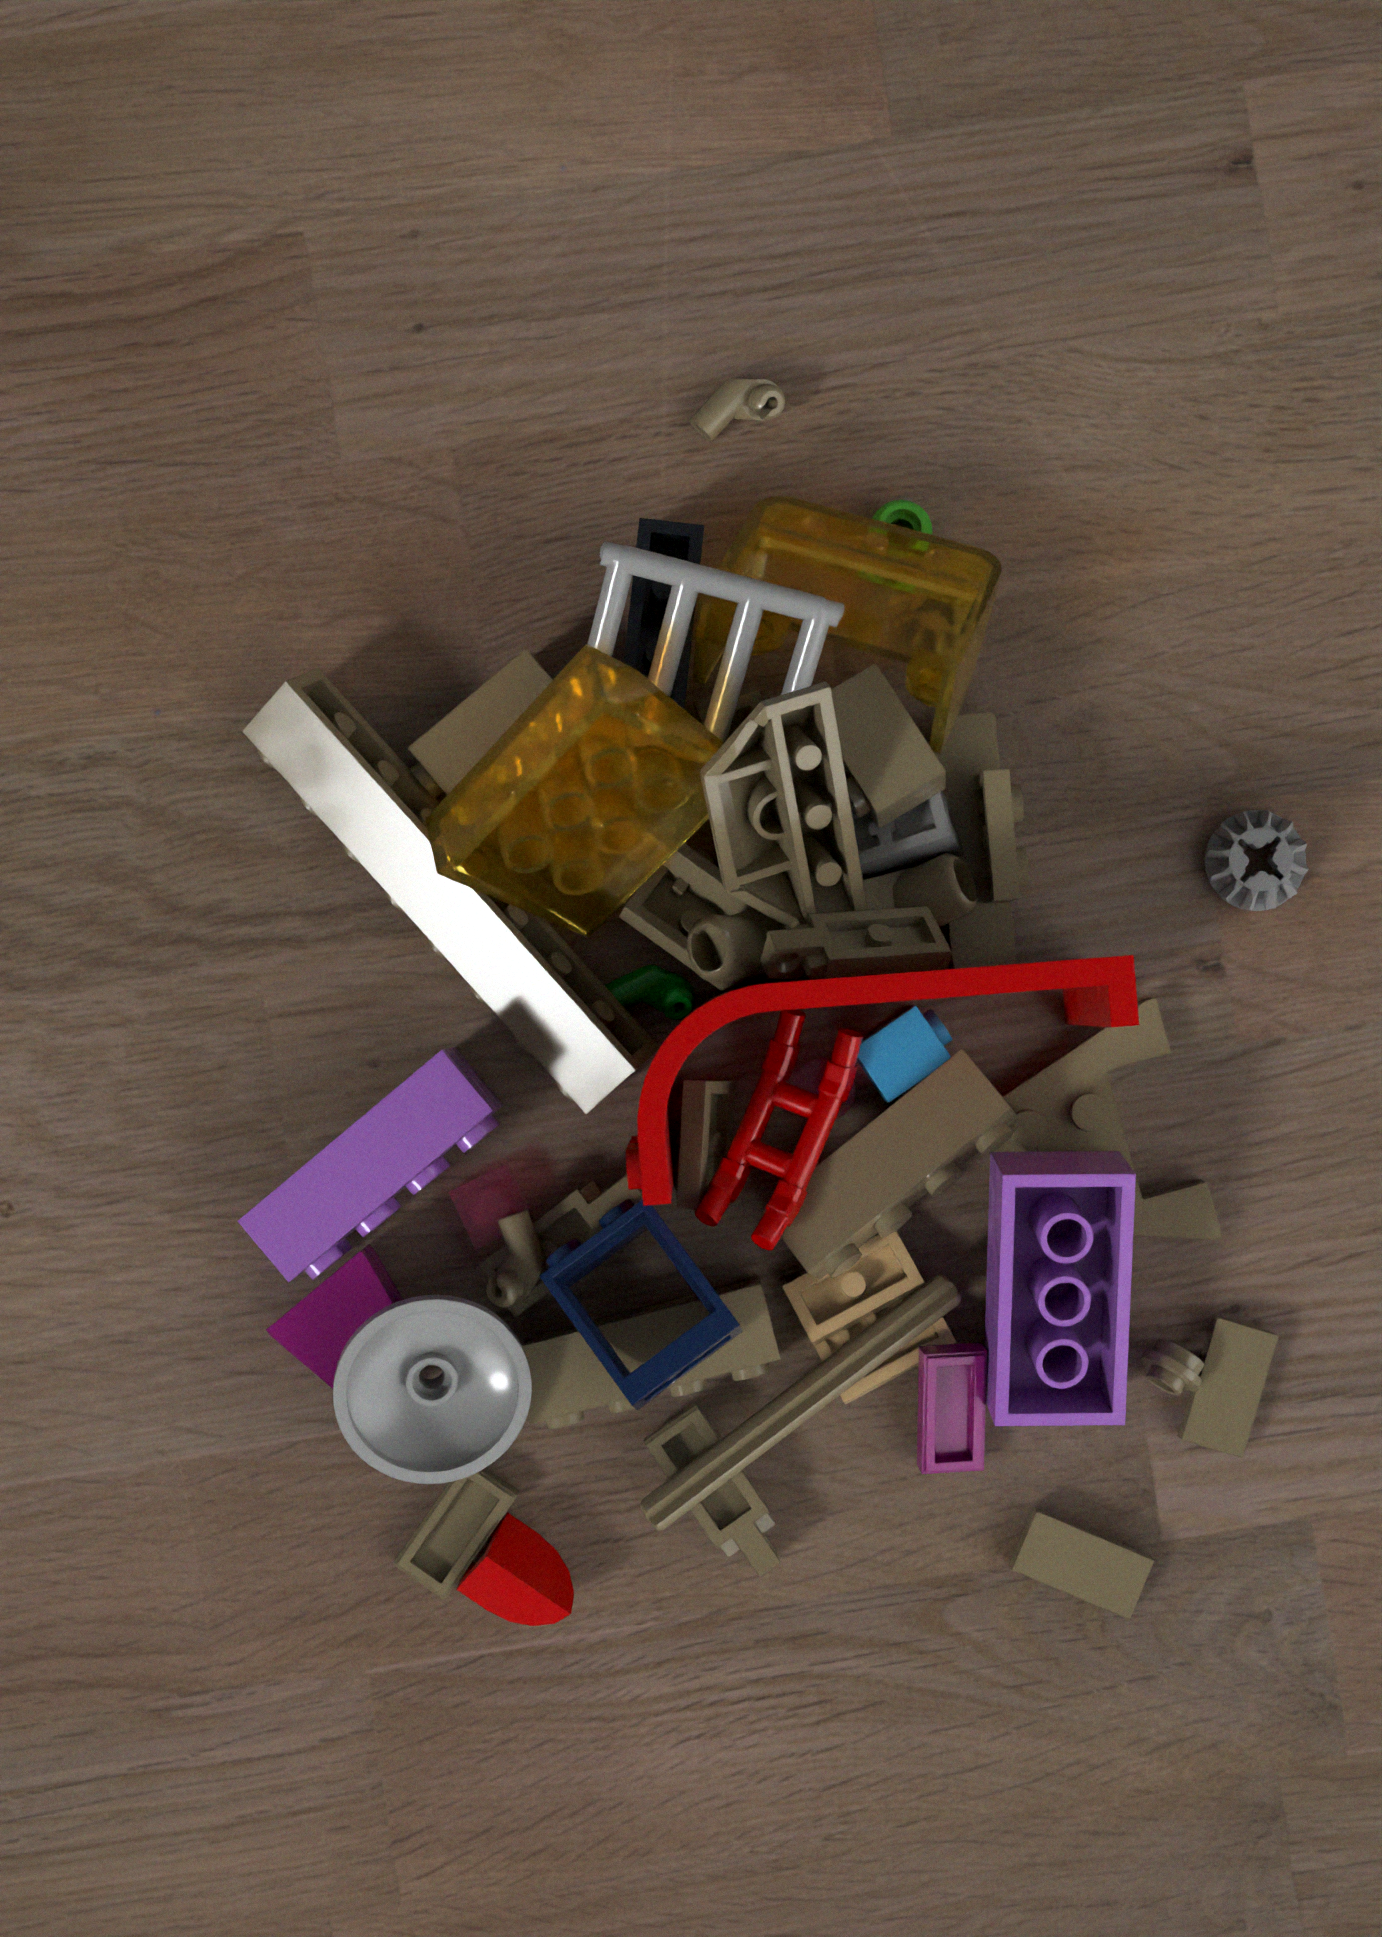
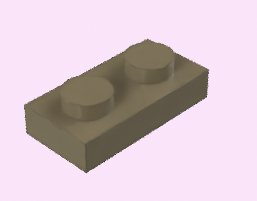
(706, 1135)

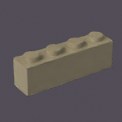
(896, 1162)
(572, 1379)

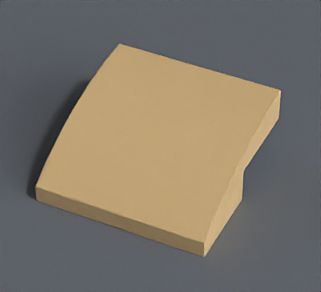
(846, 1305)

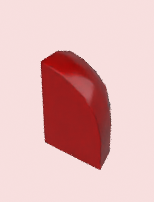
(520, 1577)

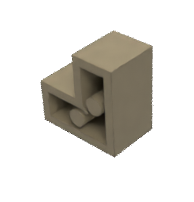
(882, 749)

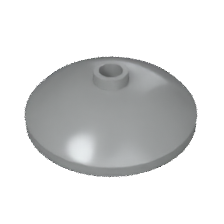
(439, 1425)

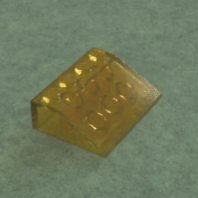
(577, 796)

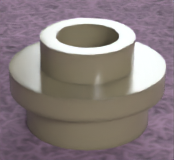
(1172, 1368)

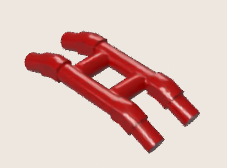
(747, 1146)

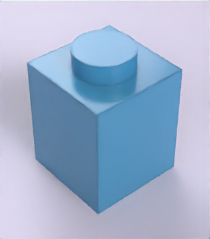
(904, 1051)

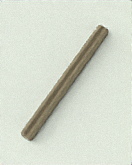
(800, 1402)

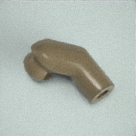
(738, 400)
(522, 1263)

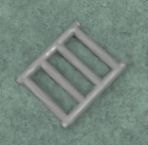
(686, 582)

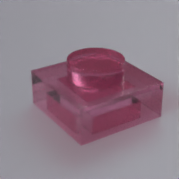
(486, 1201)

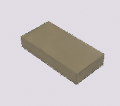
(1233, 1380)
(455, 1530)
(1081, 1563)

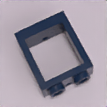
(654, 1376)

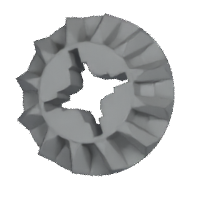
(1227, 861)

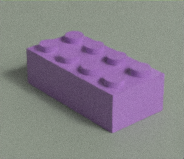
(372, 1161)
(1058, 1287)

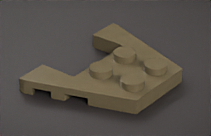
(1074, 1109)

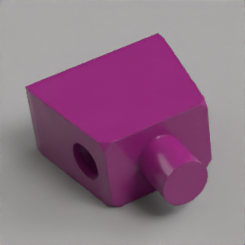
(333, 1311)

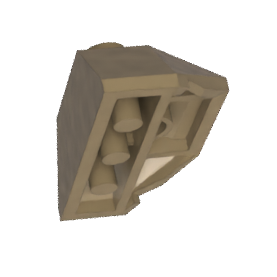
(785, 811)

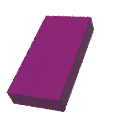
(951, 1408)

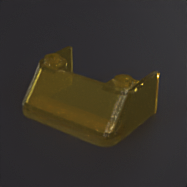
(899, 588)

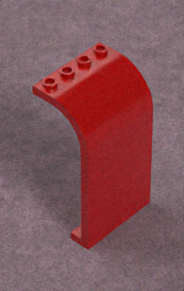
(1093, 989)

